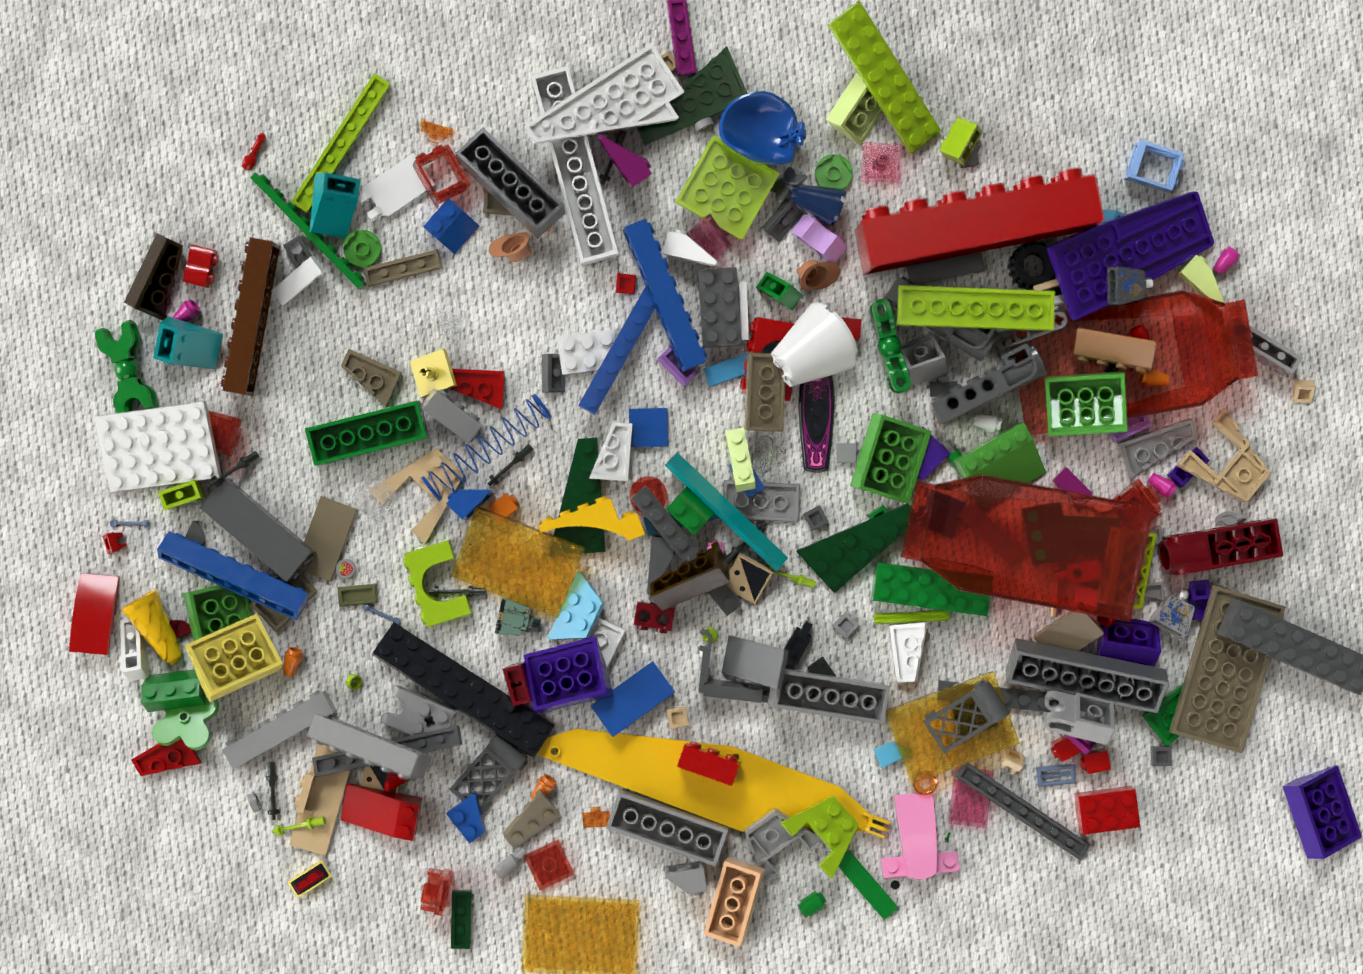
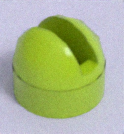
(714, 635)
(354, 686)

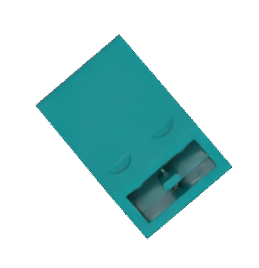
(333, 204)
(187, 344)

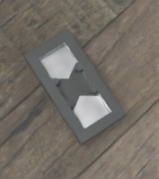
(297, 251)

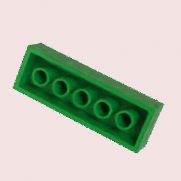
(367, 433)
(923, 589)

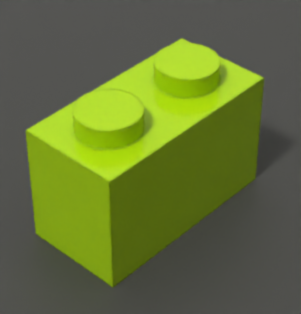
(960, 141)
(181, 494)

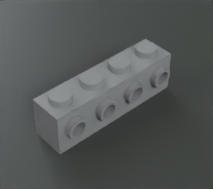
(1274, 354)

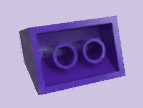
(1131, 642)

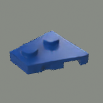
(468, 817)

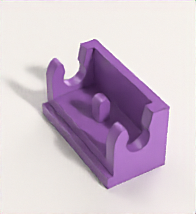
(670, 362)
(1134, 426)

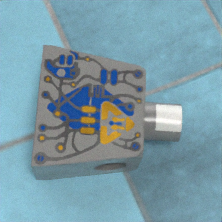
(1174, 614)

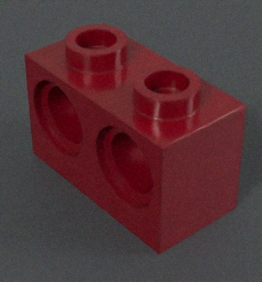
(653, 622)
(517, 683)

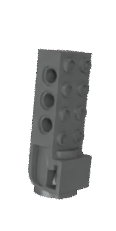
(967, 339)
(1008, 377)

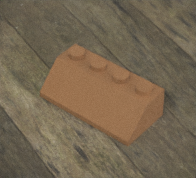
(1114, 350)

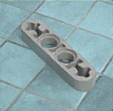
(1031, 334)

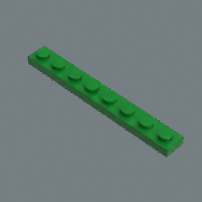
(303, 224)

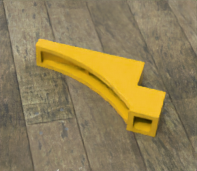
(599, 515)

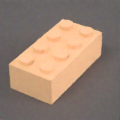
(734, 901)

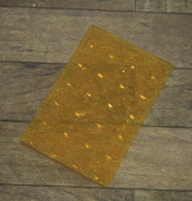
(517, 561)
(920, 750)
(579, 935)

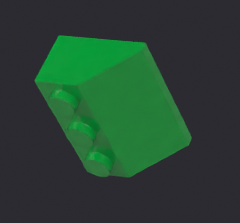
(172, 691)

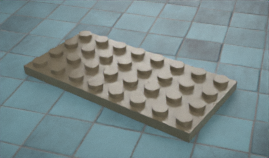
(1221, 679)

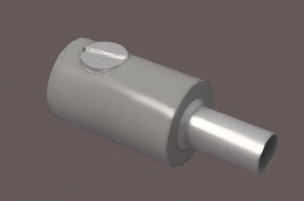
(509, 864)

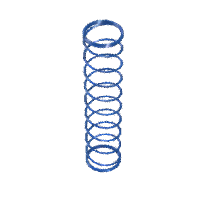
(546, 414)

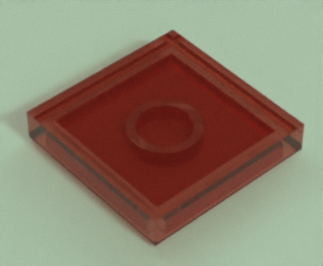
(549, 864)

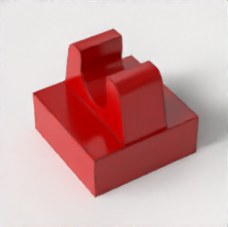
(111, 542)

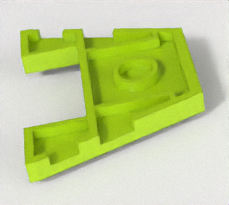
(831, 825)

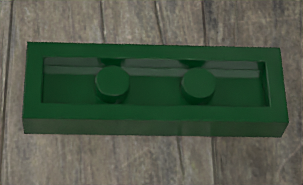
(461, 919)

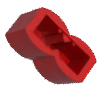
(200, 266)

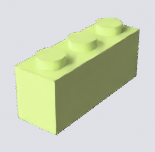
(740, 459)

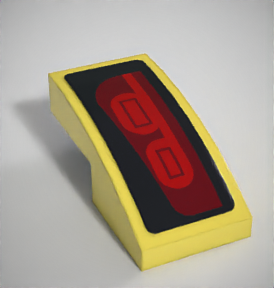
(309, 879)

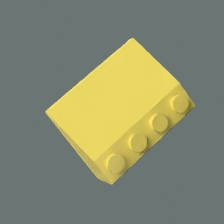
(233, 657)

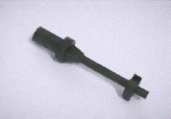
(619, 140)
(519, 456)
(244, 462)
(736, 550)
(470, 591)
(271, 778)

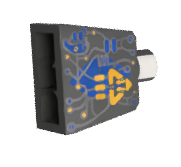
(1126, 285)

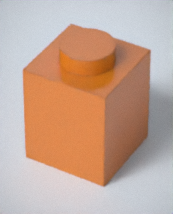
(505, 505)

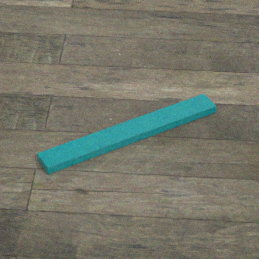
(726, 511)

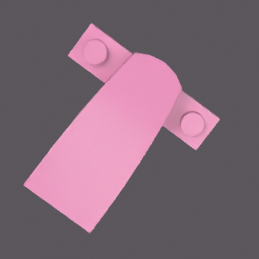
(918, 841)

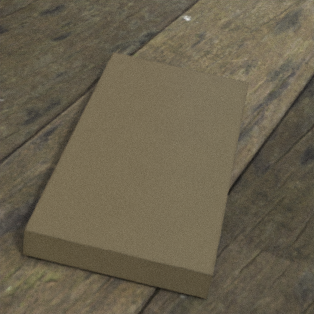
(764, 394)
(328, 536)

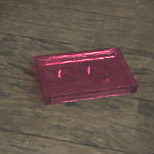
(968, 805)

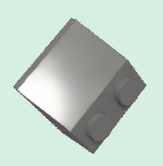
(924, 359)
(688, 877)

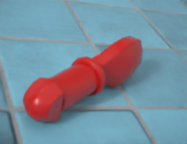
(250, 159)

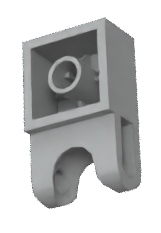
(416, 711)
(1080, 716)

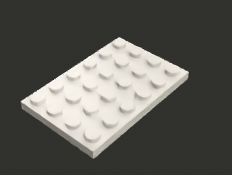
(158, 446)

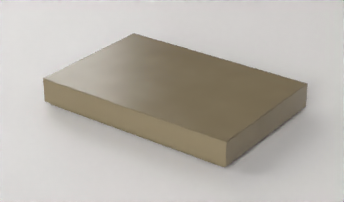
(276, 619)
(1070, 631)

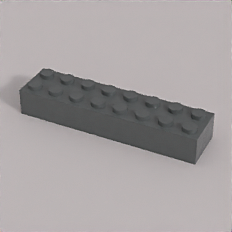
(1293, 646)
(1086, 673)

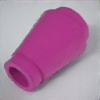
(1226, 260)
(187, 311)
(1162, 485)

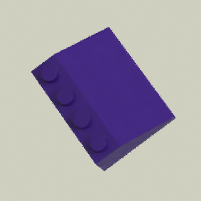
(567, 675)
(1322, 812)

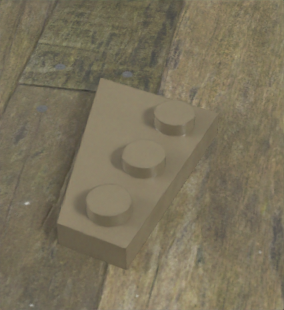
(372, 375)
(535, 817)

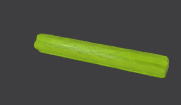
(909, 617)

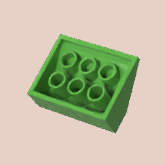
(1086, 403)
(1005, 456)
(890, 458)
(214, 609)

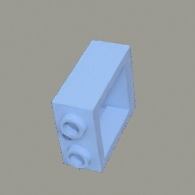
(1135, 161)

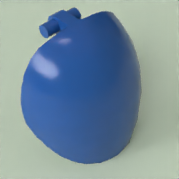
(762, 128)

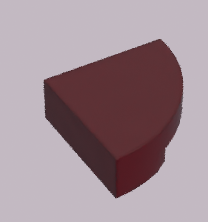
(180, 628)

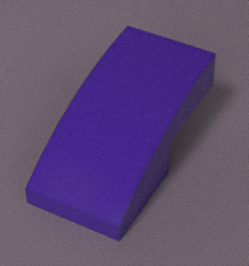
(1181, 476)
(1198, 597)

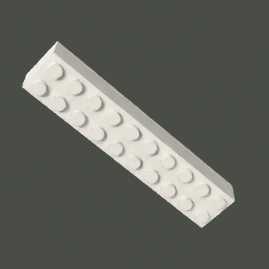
(577, 175)

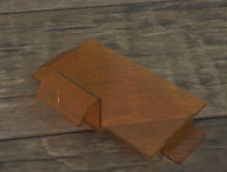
(435, 130)
(595, 818)

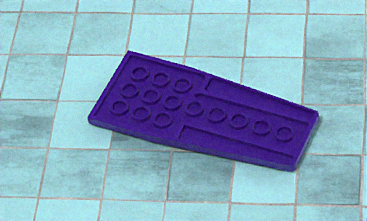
(1145, 240)

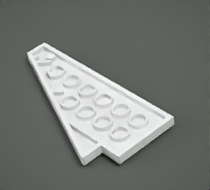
(623, 98)

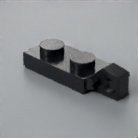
(797, 644)

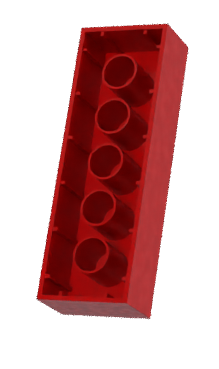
(978, 224)

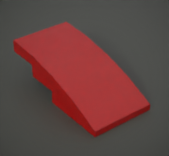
(94, 614)

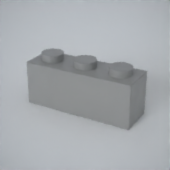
(451, 415)

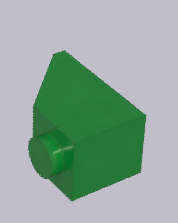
(779, 291)

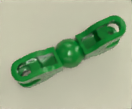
(889, 346)
(126, 369)

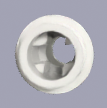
(988, 422)

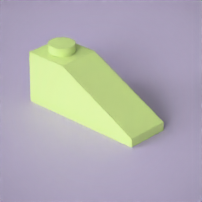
(1200, 278)

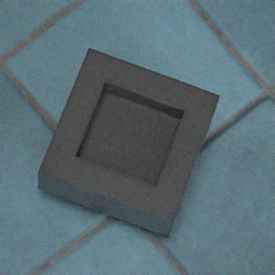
(815, 517)
(1161, 756)

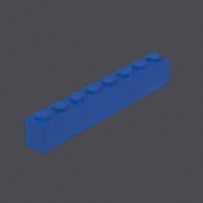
(664, 294)
(233, 575)

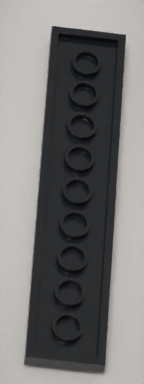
(463, 689)

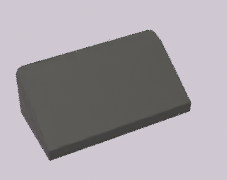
(782, 220)
(552, 377)

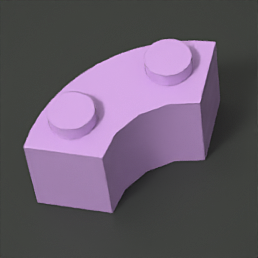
(816, 236)

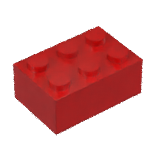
(709, 763)
(1107, 810)

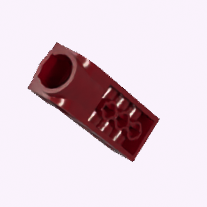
(1220, 547)

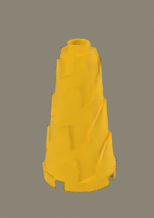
(153, 623)

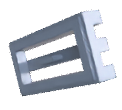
(1057, 782)

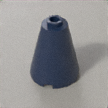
(819, 201)

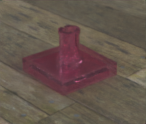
(880, 162)
(710, 236)

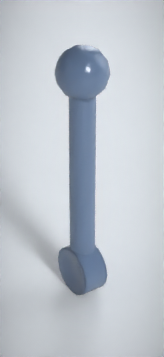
(113, 523)
(367, 607)

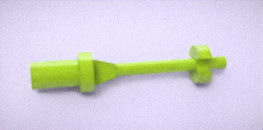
(799, 579)
(310, 824)

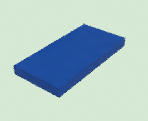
(633, 699)

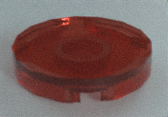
(654, 485)

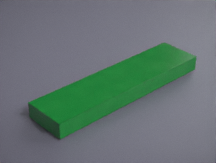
(867, 885)

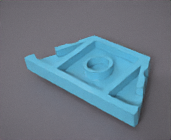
(578, 612)

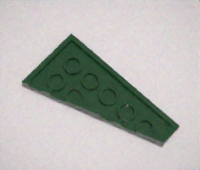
(703, 97)
(582, 490)
(850, 550)

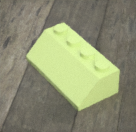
(855, 111)

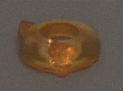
(933, 785)

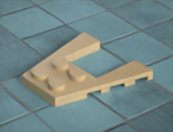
(421, 468)
(1241, 474)

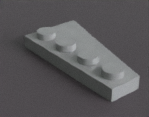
(1155, 445)

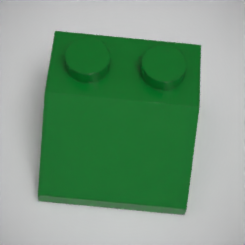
(690, 511)

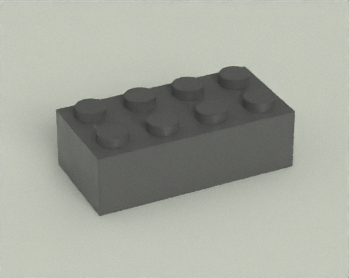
(719, 307)

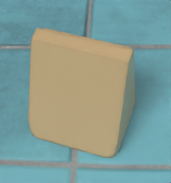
(1303, 391)

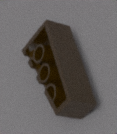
(155, 278)
(691, 578)

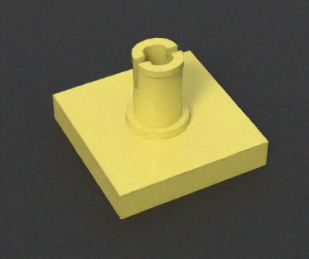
(433, 372)

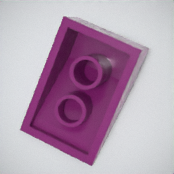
(630, 165)

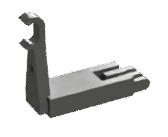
(724, 688)

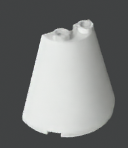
(815, 347)

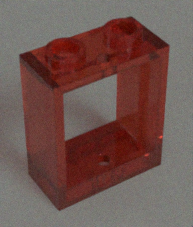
(439, 151)

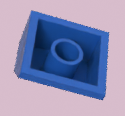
(451, 226)
(465, 501)

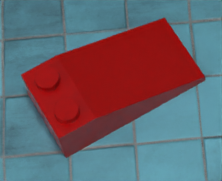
(382, 811)

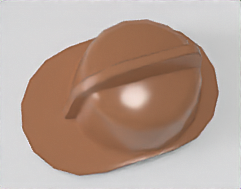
(511, 246)
(817, 275)

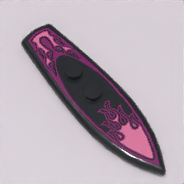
(816, 423)

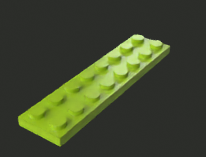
(884, 77)
(975, 308)

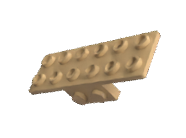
(317, 799)

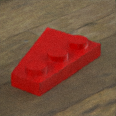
(481, 385)
(165, 758)

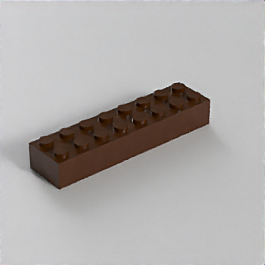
(250, 317)

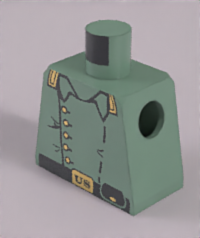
(515, 618)

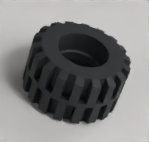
(1017, 269)

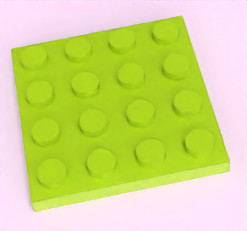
(727, 188)

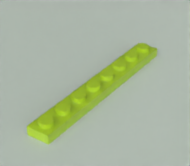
(343, 138)

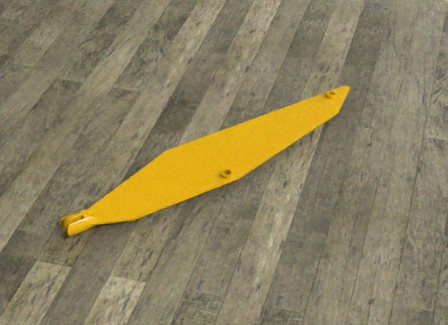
(651, 769)

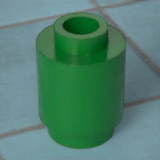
(812, 904)

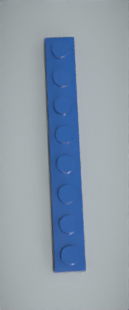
(618, 353)

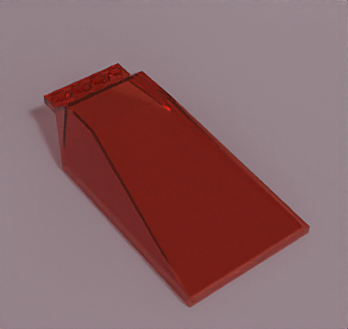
(1198, 344)
(1031, 543)

